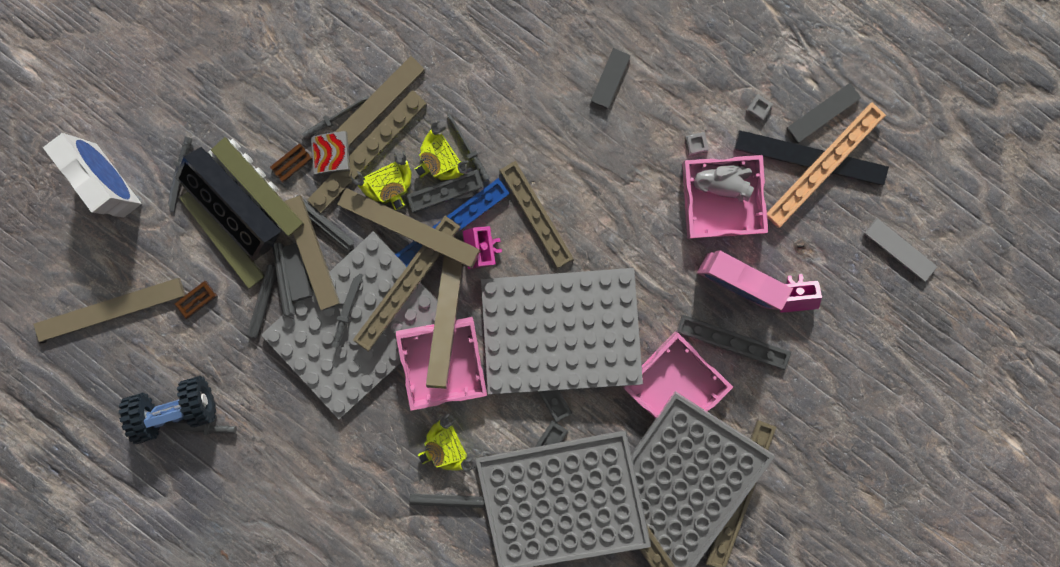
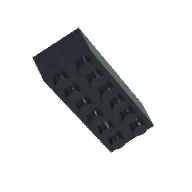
(227, 203)

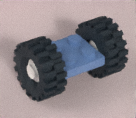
(143, 419)

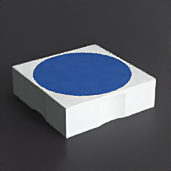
(92, 175)

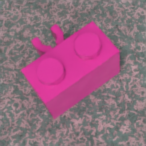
(481, 238)
(803, 296)

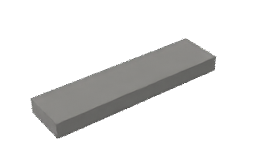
(900, 250)

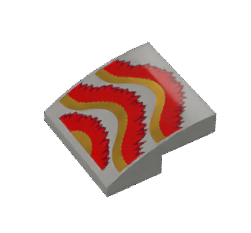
(330, 153)

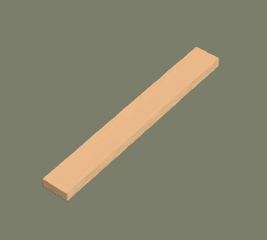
(825, 165)

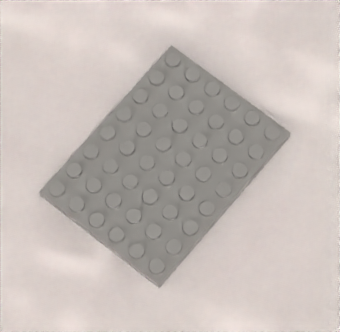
(561, 331)
(349, 372)
(693, 477)
(563, 501)

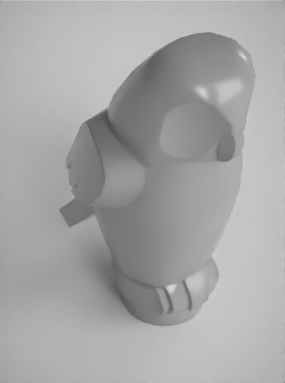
(726, 182)

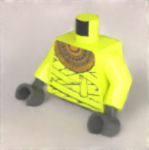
(439, 157)
(387, 183)
(445, 448)

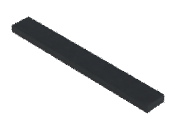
(806, 156)

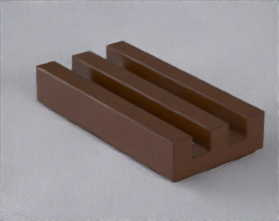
(303, 152)
(209, 290)

